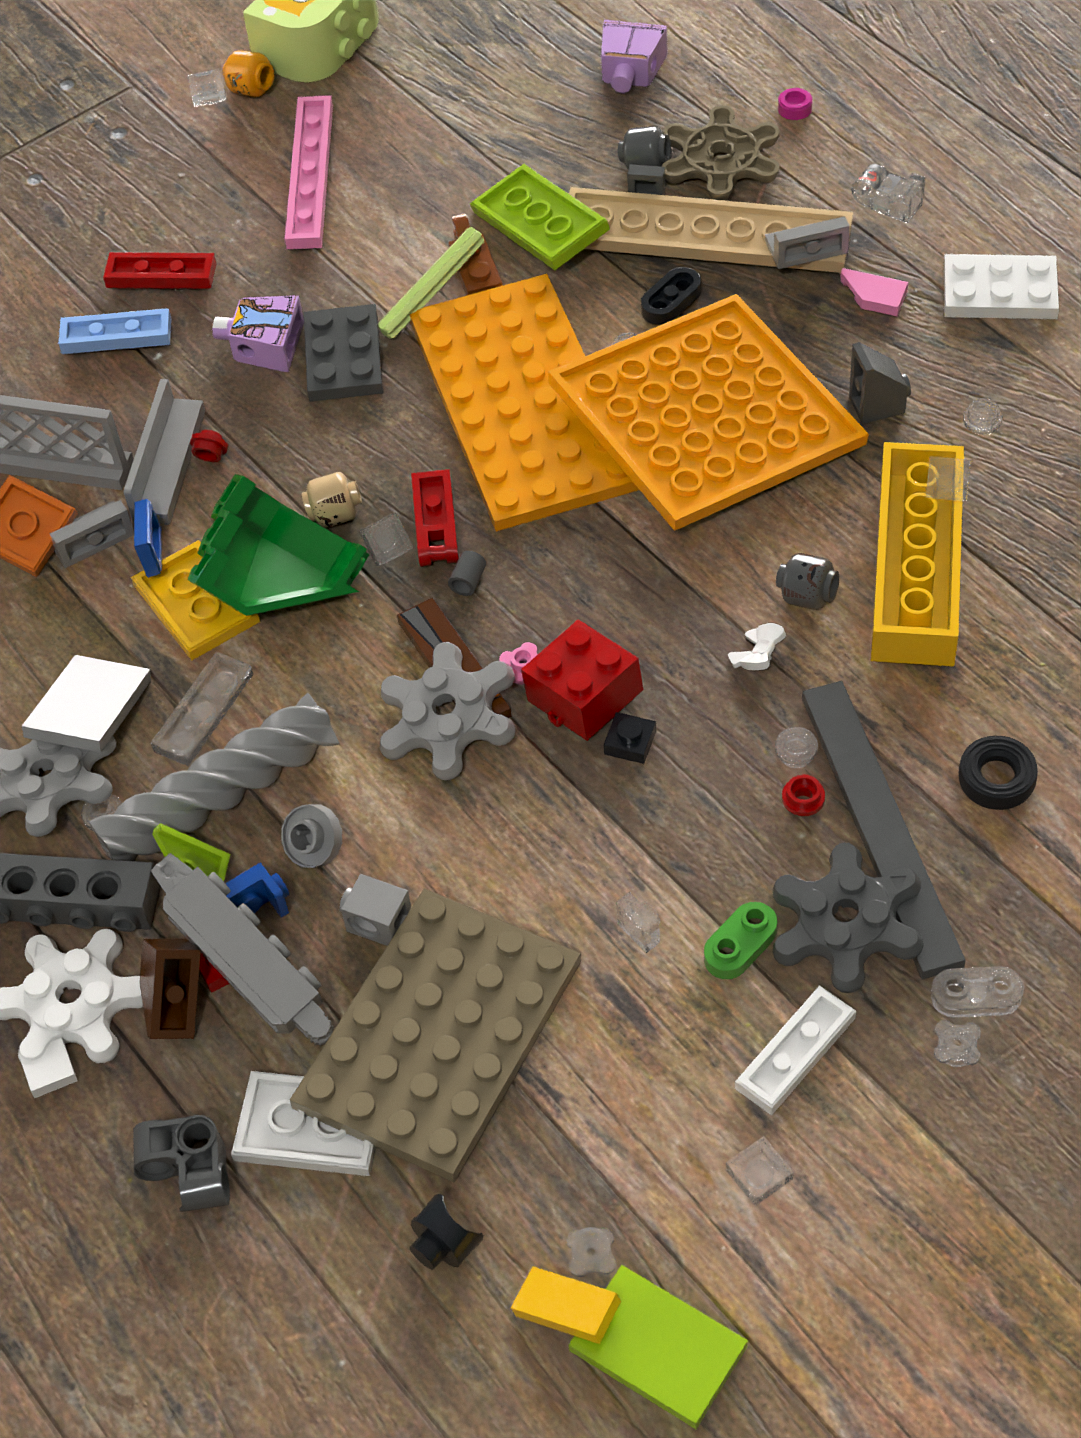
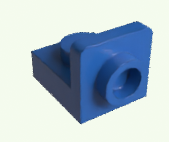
(257, 888)

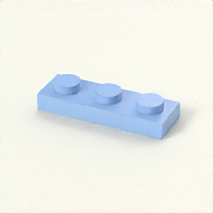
(115, 331)

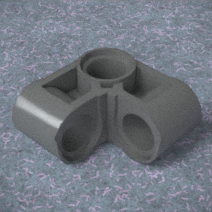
(166, 1151)

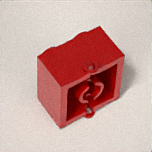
(582, 679)

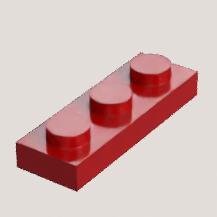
(159, 270)

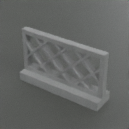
(57, 461)

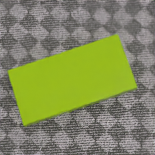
(539, 216)

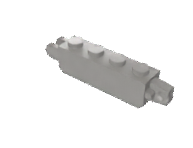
(241, 952)

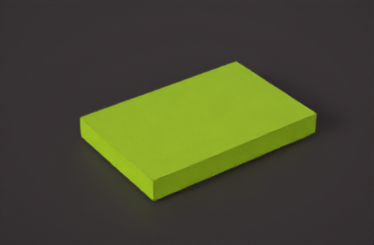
(663, 1349)

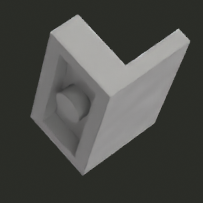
(809, 242)
(92, 533)

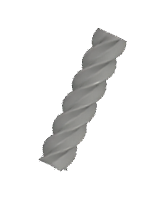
(216, 780)

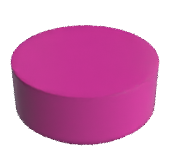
(795, 104)

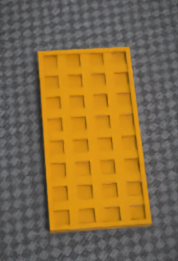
(514, 429)

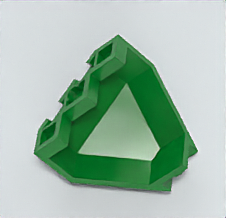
(270, 556)

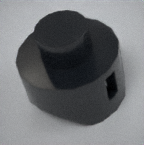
(441, 1236)

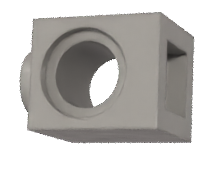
(374, 909)

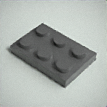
(342, 352)

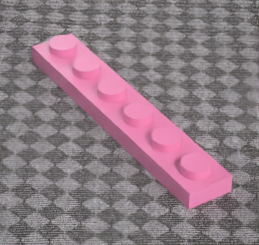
(309, 173)

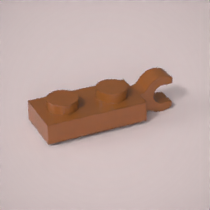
(479, 270)

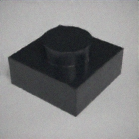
(630, 737)

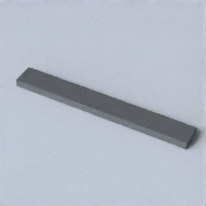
(880, 821)

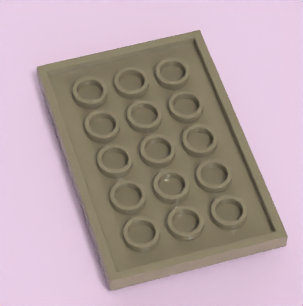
(437, 1034)

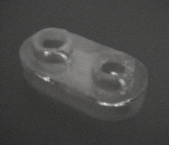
(978, 992)

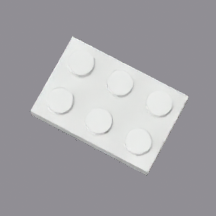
(1000, 286)

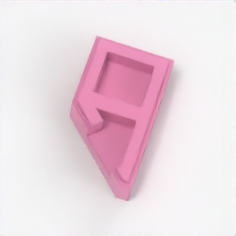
(875, 292)

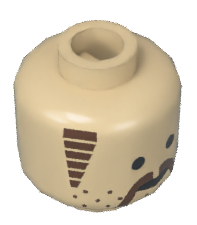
(331, 499)

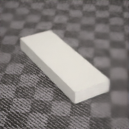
(795, 1050)

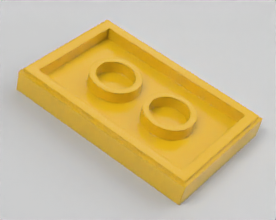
(188, 612)

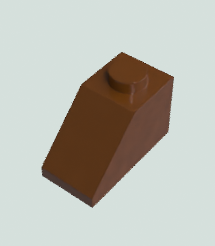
(169, 987)

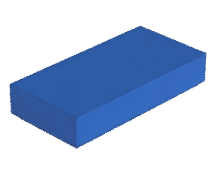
(148, 537)

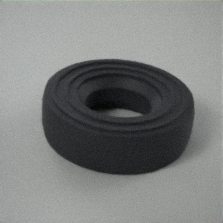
(998, 795)

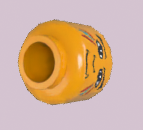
(248, 73)

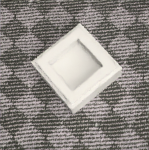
(49, 1071)

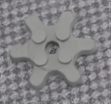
(448, 733)
(43, 796)

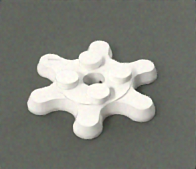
(77, 1022)

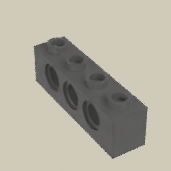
(89, 883)

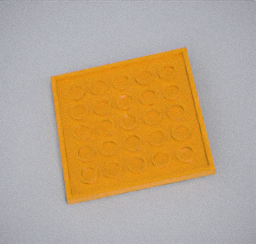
(706, 410)

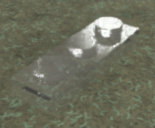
(202, 708)

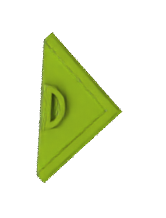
(191, 851)

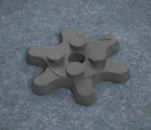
(850, 942)

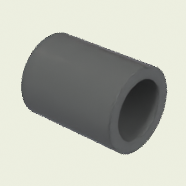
(467, 573)

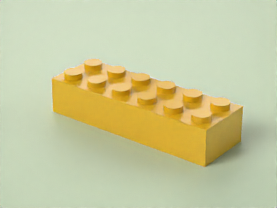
(916, 561)

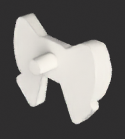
(765, 639)

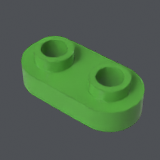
(744, 938)

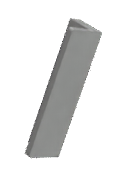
(163, 452)

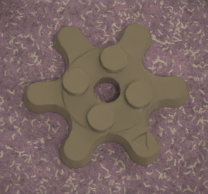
(721, 136)

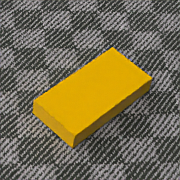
(566, 1305)

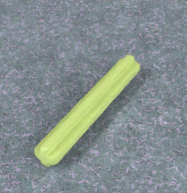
(431, 282)

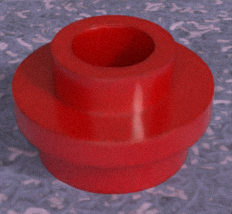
(208, 445)
(803, 786)

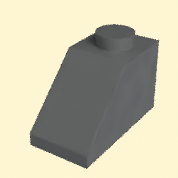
(876, 385)

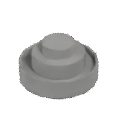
(311, 835)

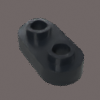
(671, 295)

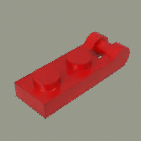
(434, 516)

